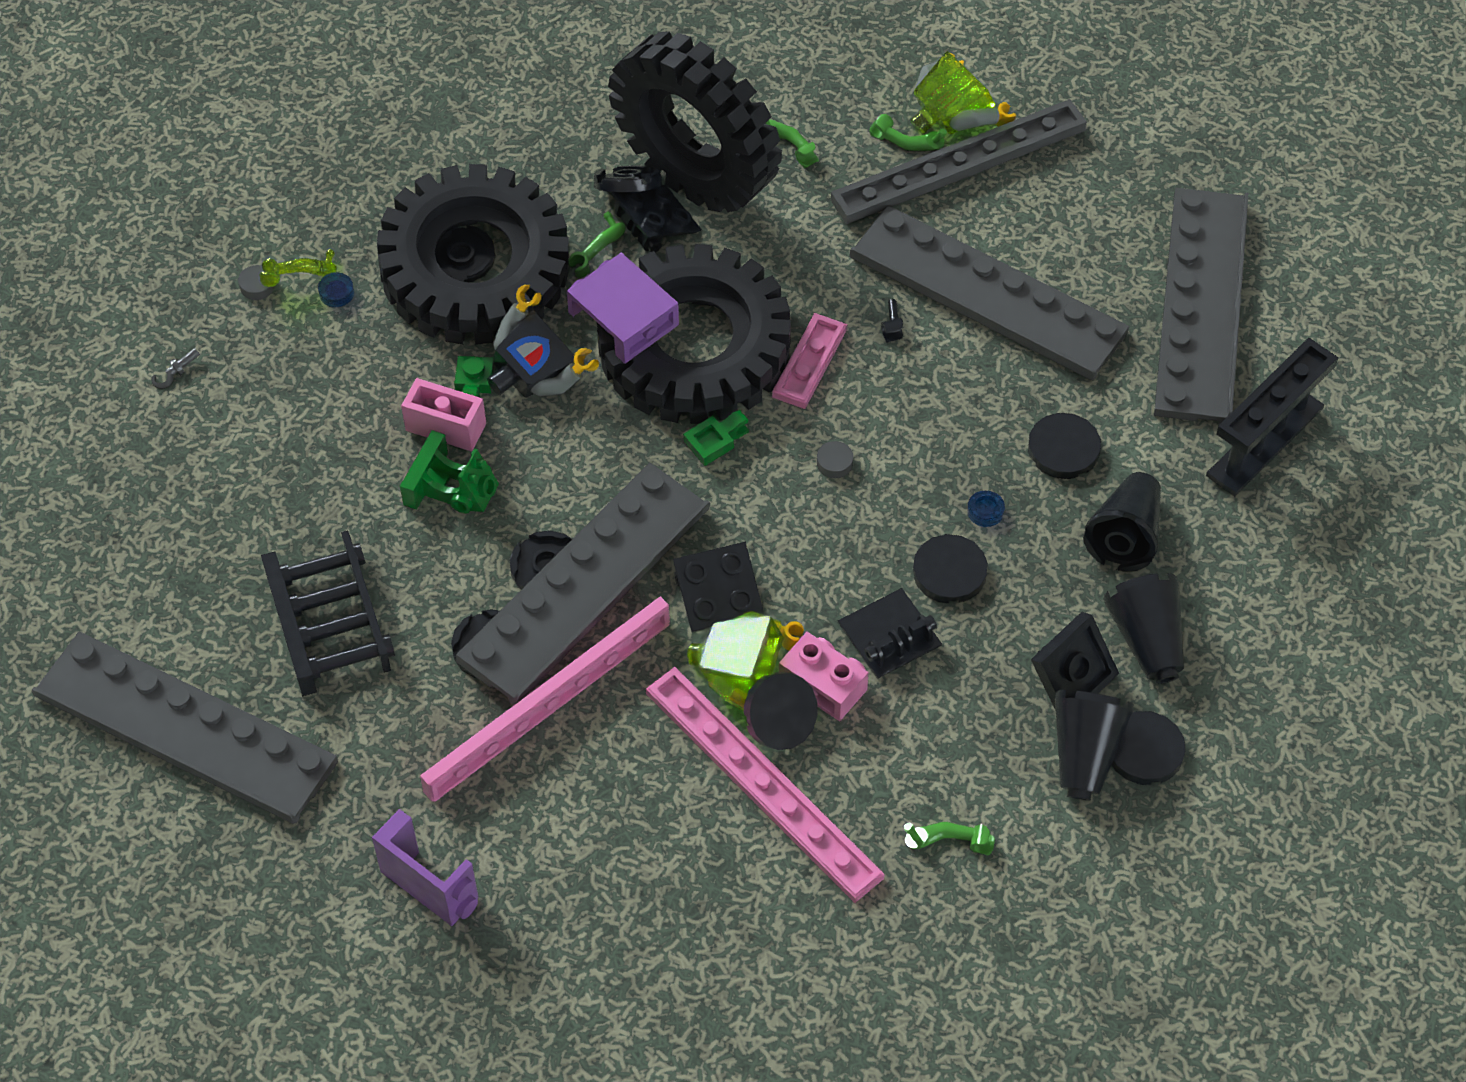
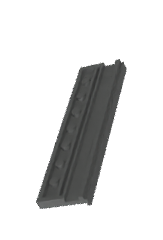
(990, 292)
(1201, 306)
(581, 583)
(186, 727)

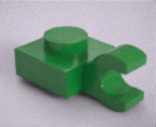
(473, 374)
(713, 439)

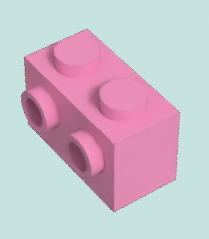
(444, 411)
(833, 677)

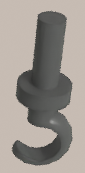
(176, 367)

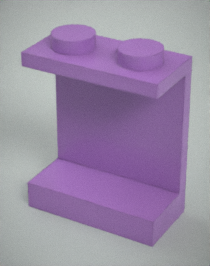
(625, 305)
(395, 852)

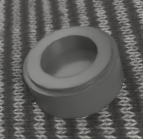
(251, 285)
(835, 459)

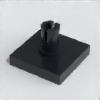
(1075, 660)

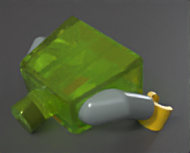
(955, 99)

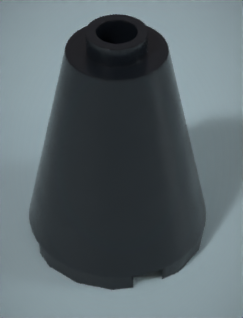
(1127, 524)
(1150, 622)
(1088, 739)

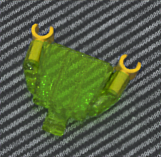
(742, 653)

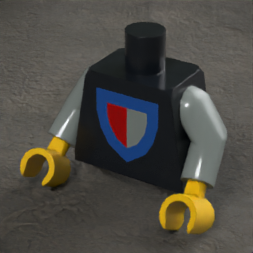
(533, 355)

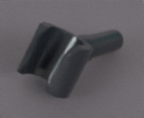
(893, 327)

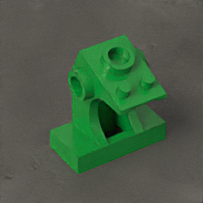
(433, 471)

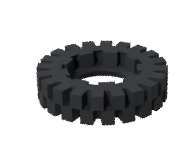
(709, 175)
(439, 301)
(736, 375)

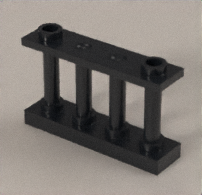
(1271, 416)
(301, 637)

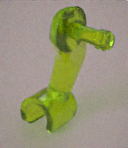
(273, 270)

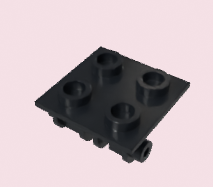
(653, 216)
(717, 585)
(890, 633)

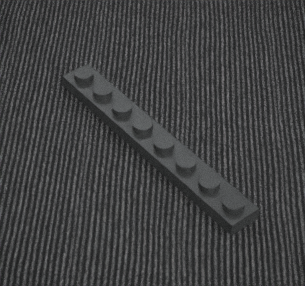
(958, 161)

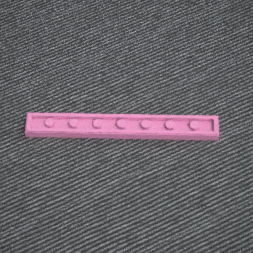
(545, 700)
(765, 785)

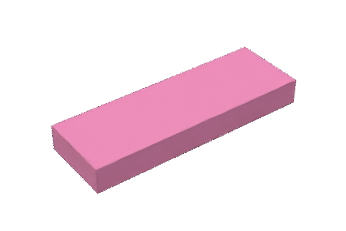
(809, 361)

